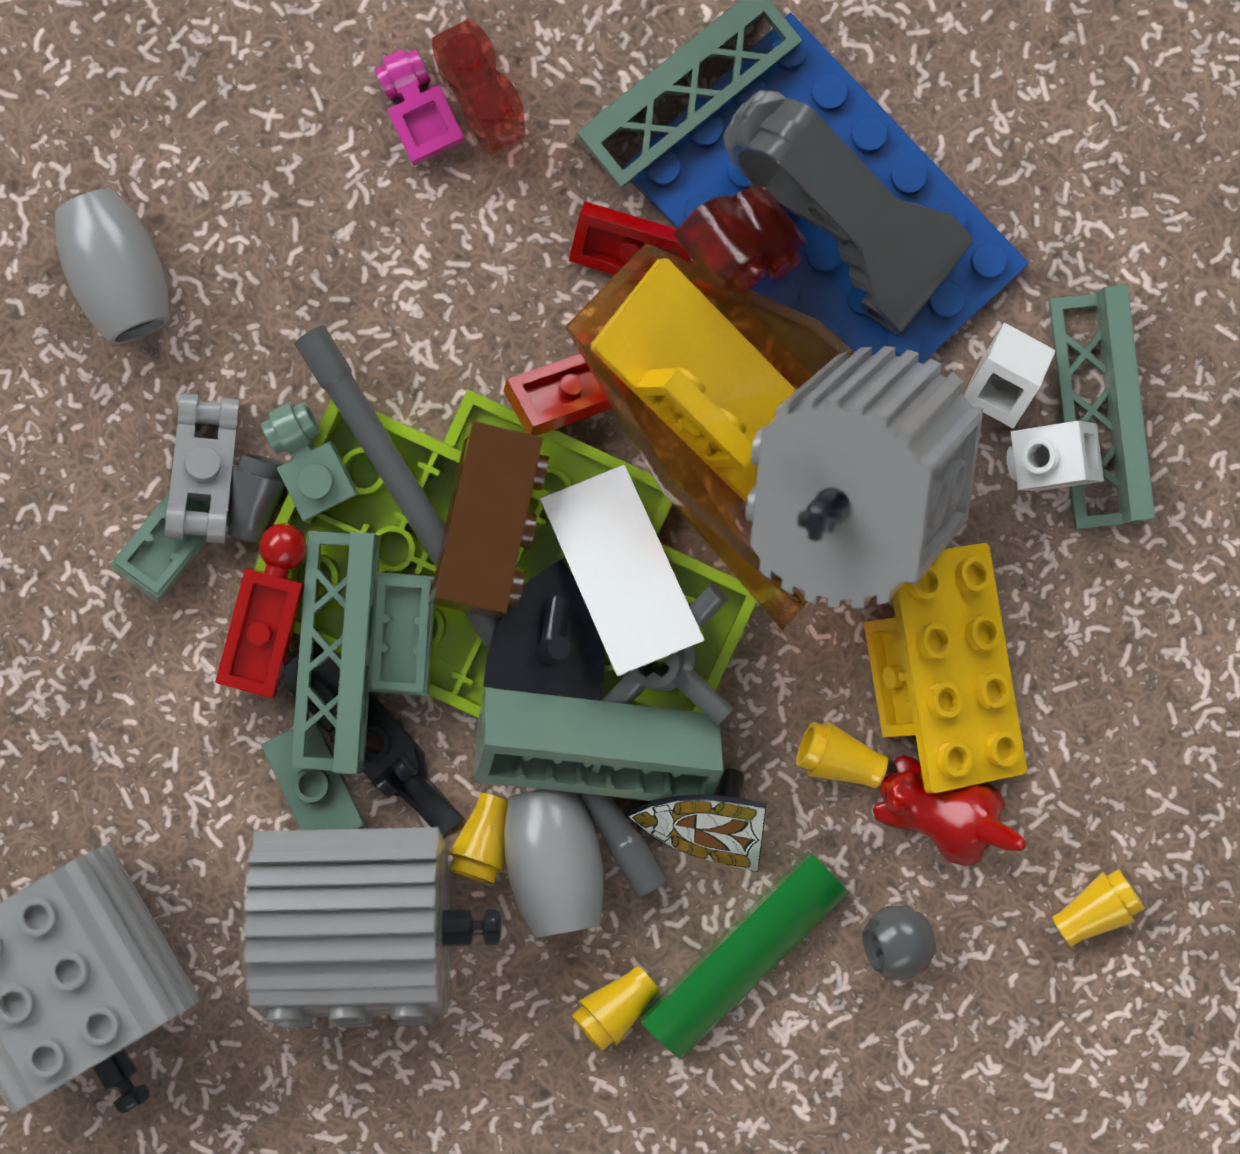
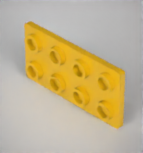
(694, 371)
(948, 673)

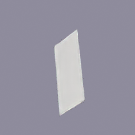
(621, 570)

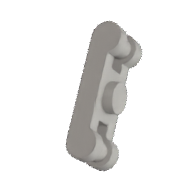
(202, 468)

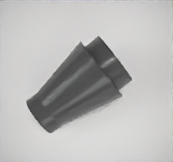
(254, 496)

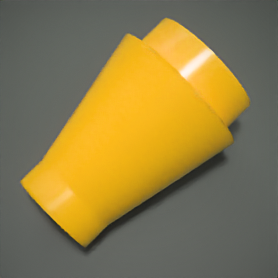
(838, 756)
(480, 845)
(1099, 908)
(614, 1008)

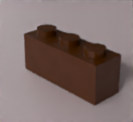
(489, 521)

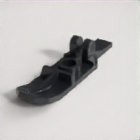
(400, 764)

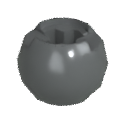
(899, 942)

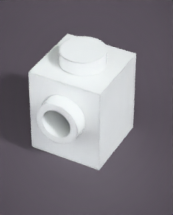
(1009, 375)
(1055, 456)

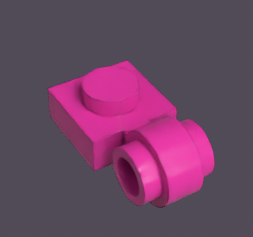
(423, 118)

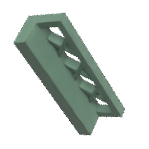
(671, 73)
(1122, 398)
(353, 696)

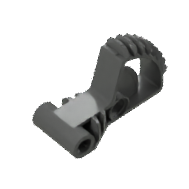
(893, 245)

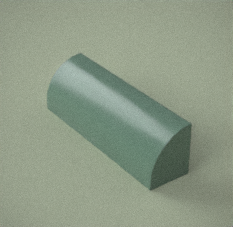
(595, 747)

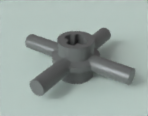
(679, 667)

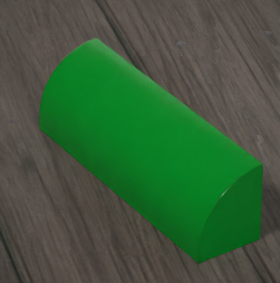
(743, 955)

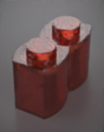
(485, 95)
(741, 239)

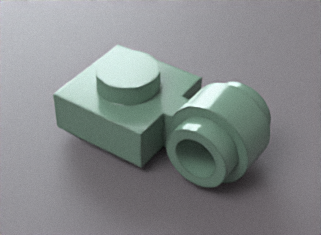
(316, 476)

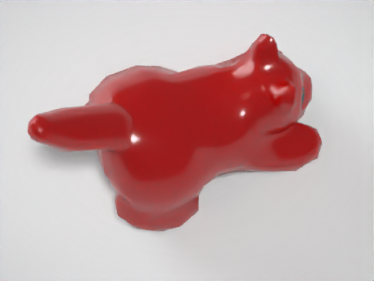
(956, 820)

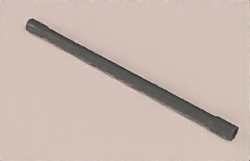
(337, 379)

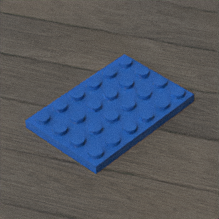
(821, 283)

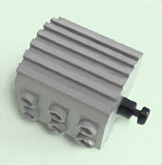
(863, 477)
(353, 926)
(82, 981)

